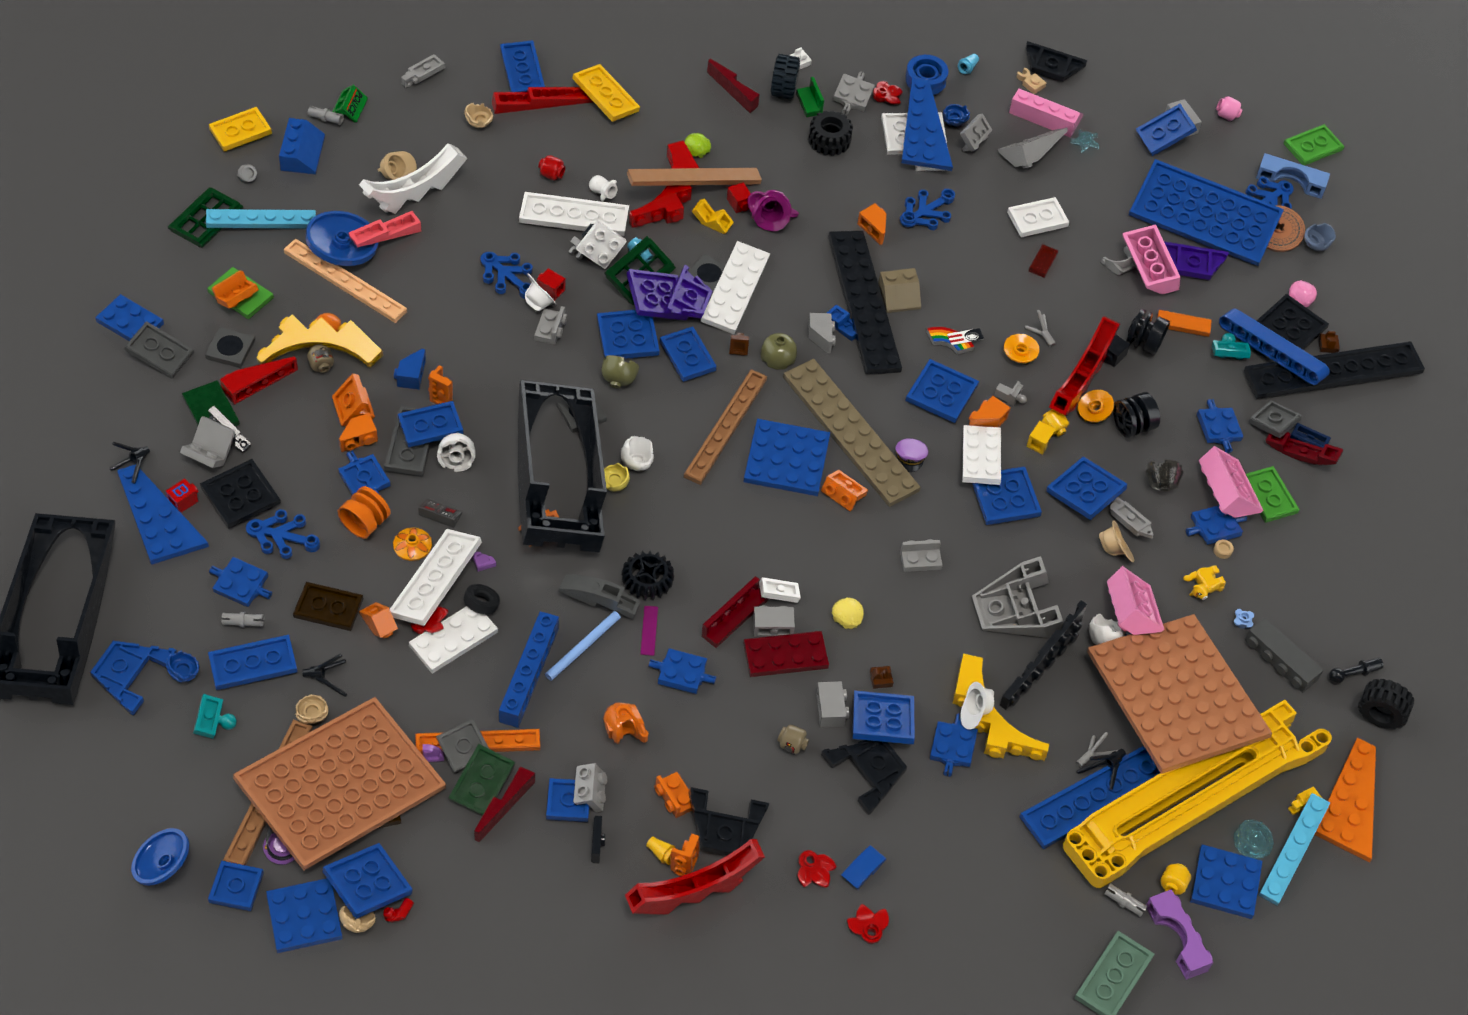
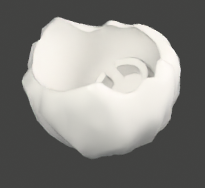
(637, 453)
(1104, 630)

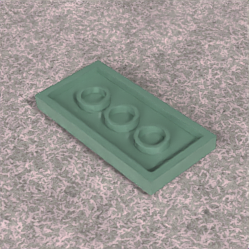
(1114, 975)

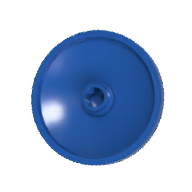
(330, 241)

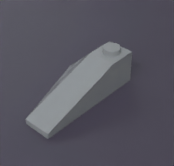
(1031, 149)

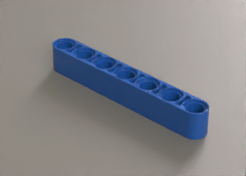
(1274, 346)

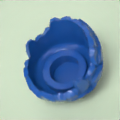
(956, 114)
(182, 666)

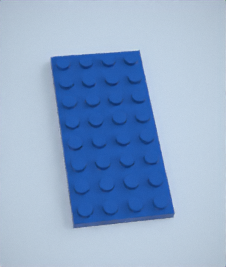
(1206, 212)

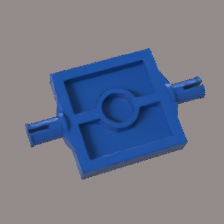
(1219, 425)
(363, 473)
(1215, 525)
(240, 582)
(682, 671)
(953, 745)

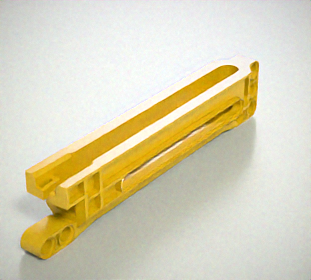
(1102, 832)

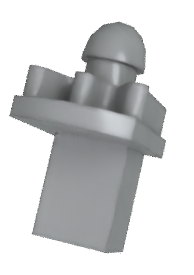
(1011, 395)

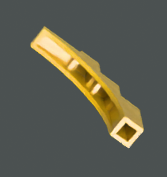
(297, 336)
(1001, 735)

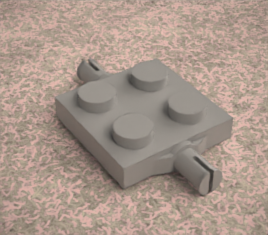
(853, 92)

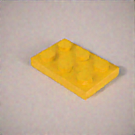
(240, 129)

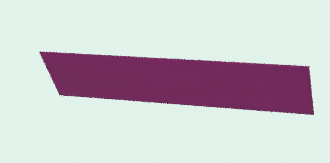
(649, 630)

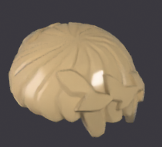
(478, 115)
(311, 709)
(356, 925)

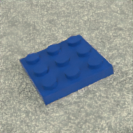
(627, 334)
(942, 391)
(1086, 488)
(1010, 500)
(883, 717)
(367, 880)
(1226, 881)
(304, 915)

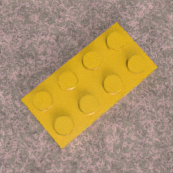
(606, 92)

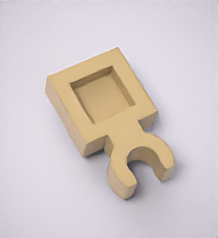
(1031, 82)

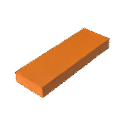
(1187, 323)

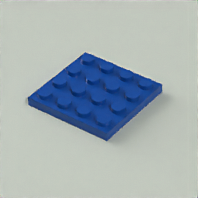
(787, 457)

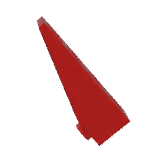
(253, 379)

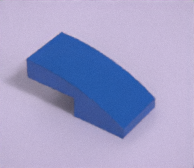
(842, 322)
(863, 866)

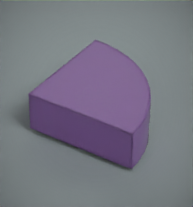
(483, 561)
(432, 753)

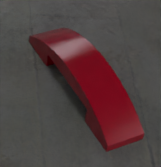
(1304, 451)

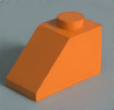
(873, 222)
(379, 620)

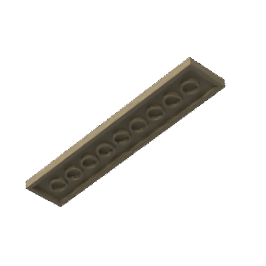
(852, 432)

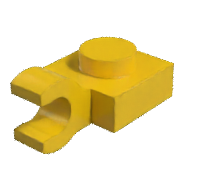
(1301, 800)

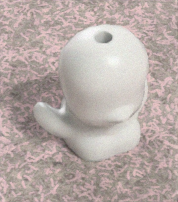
(601, 186)

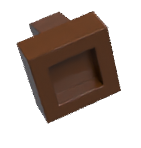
(1329, 342)
(739, 344)
(881, 677)

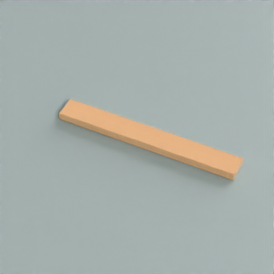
(346, 281)

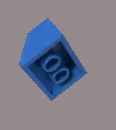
(301, 147)

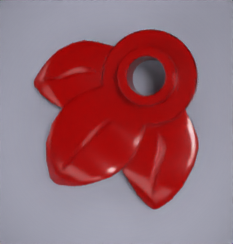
(887, 92)
(433, 624)
(817, 871)
(868, 921)

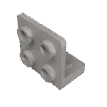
(210, 443)

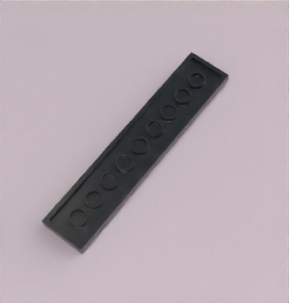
(865, 302)
(1345, 369)

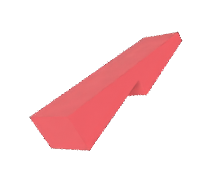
(379, 231)

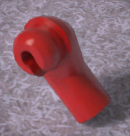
(400, 913)

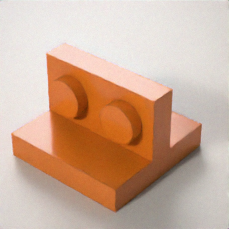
(352, 400)

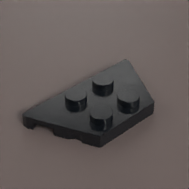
(1053, 62)

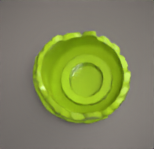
(698, 144)

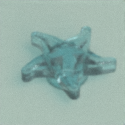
(1086, 140)

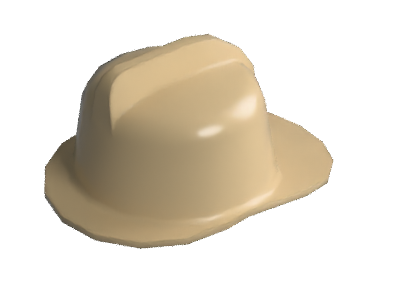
(397, 165)
(1114, 543)

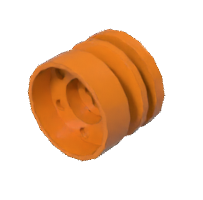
(364, 512)

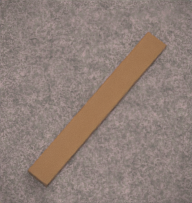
(693, 176)
(725, 427)
(253, 822)

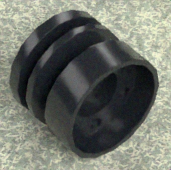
(1149, 332)
(1136, 414)

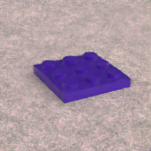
(652, 292)

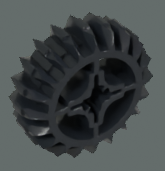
(650, 569)

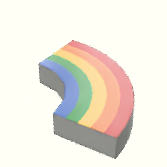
(939, 336)

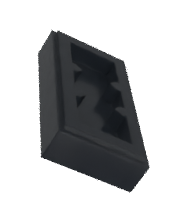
(597, 840)

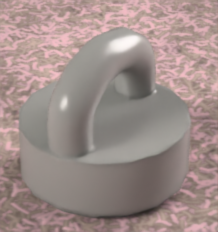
(247, 173)

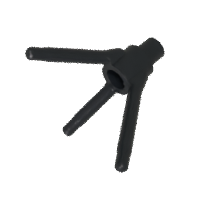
(136, 455)
(319, 672)
(1111, 760)

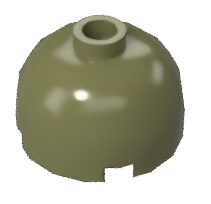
(779, 351)
(619, 372)

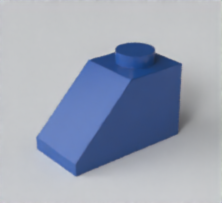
(411, 370)

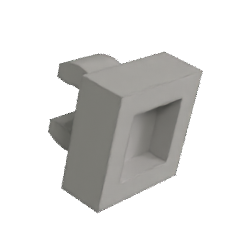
(575, 241)

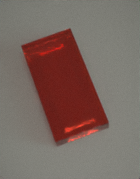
(1043, 261)

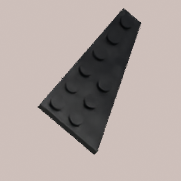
(1054, 646)

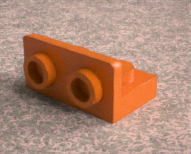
(440, 387)
(843, 489)
(674, 793)
(684, 860)

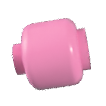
(1229, 108)

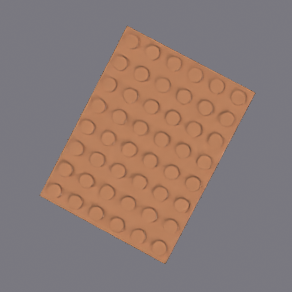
(1179, 694)
(339, 782)

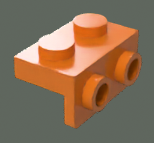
(234, 290)

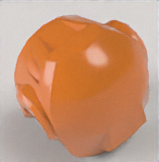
(623, 720)

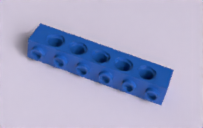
(528, 669)

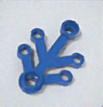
(1281, 189)
(912, 218)
(491, 260)
(280, 533)

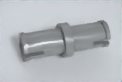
(325, 115)
(242, 619)
(1125, 900)

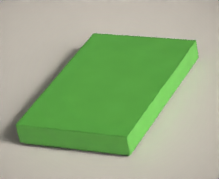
(1313, 144)
(251, 305)
(1272, 494)

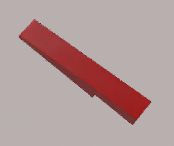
(538, 98)

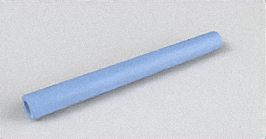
(582, 646)

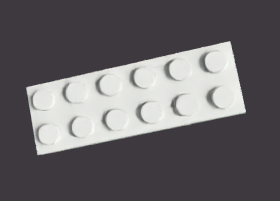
(572, 212)
(735, 287)
(435, 577)

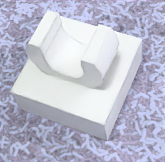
(804, 58)

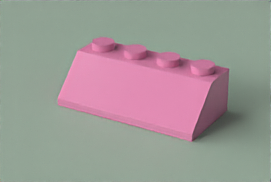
(1044, 112)
(1152, 259)
(1229, 484)
(1134, 603)

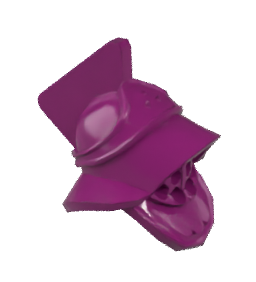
(771, 209)

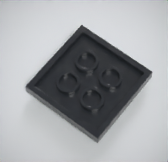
(1293, 322)
(240, 493)

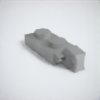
(422, 70)

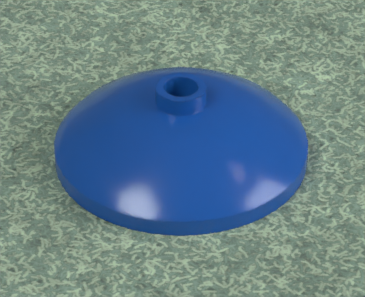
(160, 857)

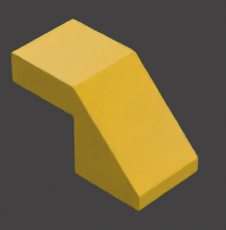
(713, 219)

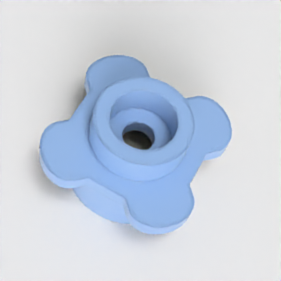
(1243, 623)

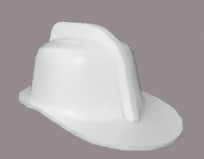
(537, 297)
(977, 703)

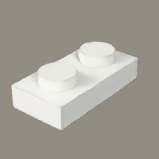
(779, 590)

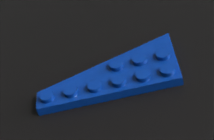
(924, 135)
(159, 522)

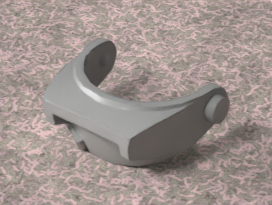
(1120, 267)

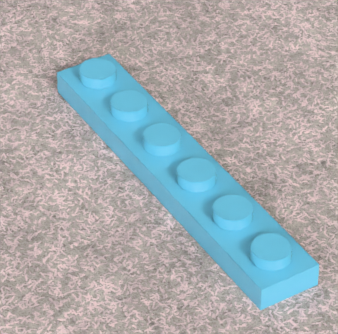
(258, 218)
(1294, 849)

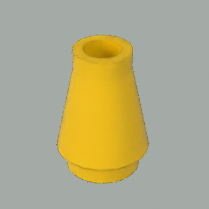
(661, 849)

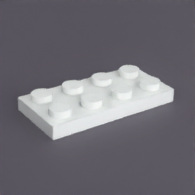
(981, 455)
(460, 634)

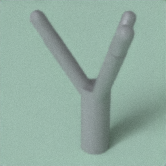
(1050, 341)
(1091, 750)

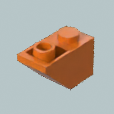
(991, 413)
(358, 432)

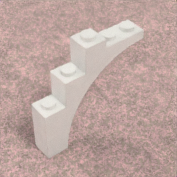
(416, 184)

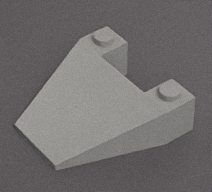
(1012, 602)

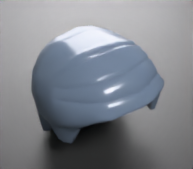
(1319, 236)

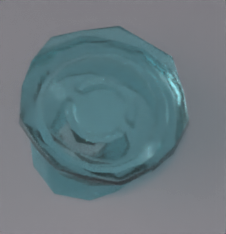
(1253, 839)

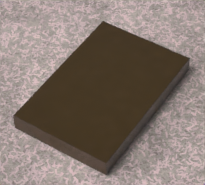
(328, 606)

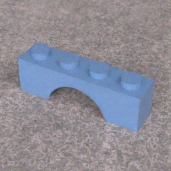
(1311, 179)

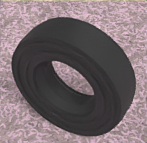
(478, 605)

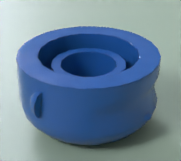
(928, 68)

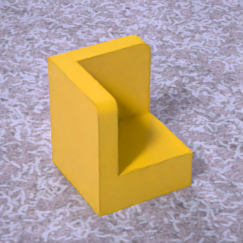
(1040, 437)

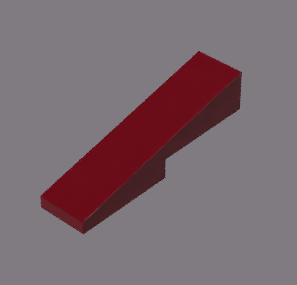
(728, 80)
(498, 808)

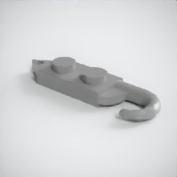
(1131, 518)

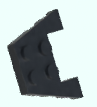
(877, 764)
(723, 832)

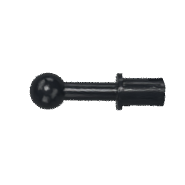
(1338, 675)

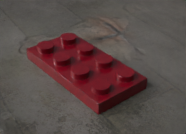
(786, 654)

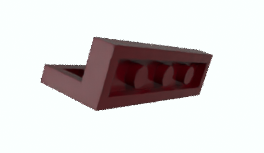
(733, 613)

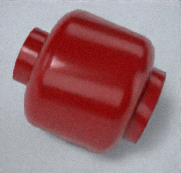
(552, 167)

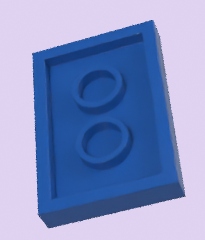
(1166, 129)
(126, 317)
(688, 354)
(429, 423)

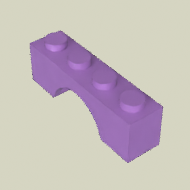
(1167, 911)

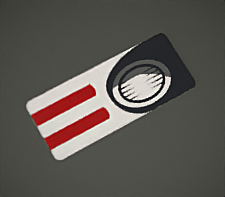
(965, 336)

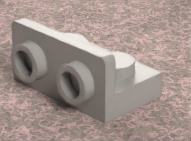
(975, 133)
(550, 326)
(921, 555)

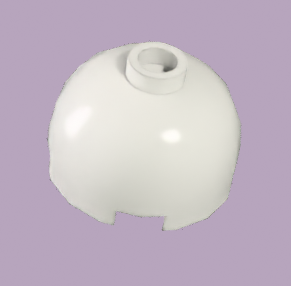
(456, 452)

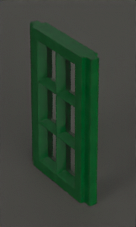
(188, 214)
(630, 257)

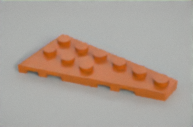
(1351, 807)

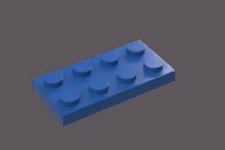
(521, 65)
(252, 662)

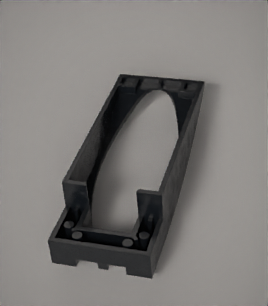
(535, 525)
(73, 652)

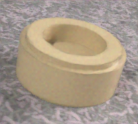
(1223, 549)

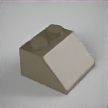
(900, 290)

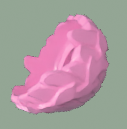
(1303, 292)

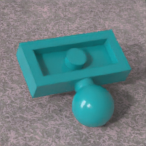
(1230, 348)
(209, 717)

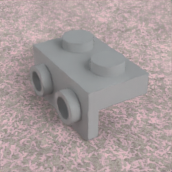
(590, 786)

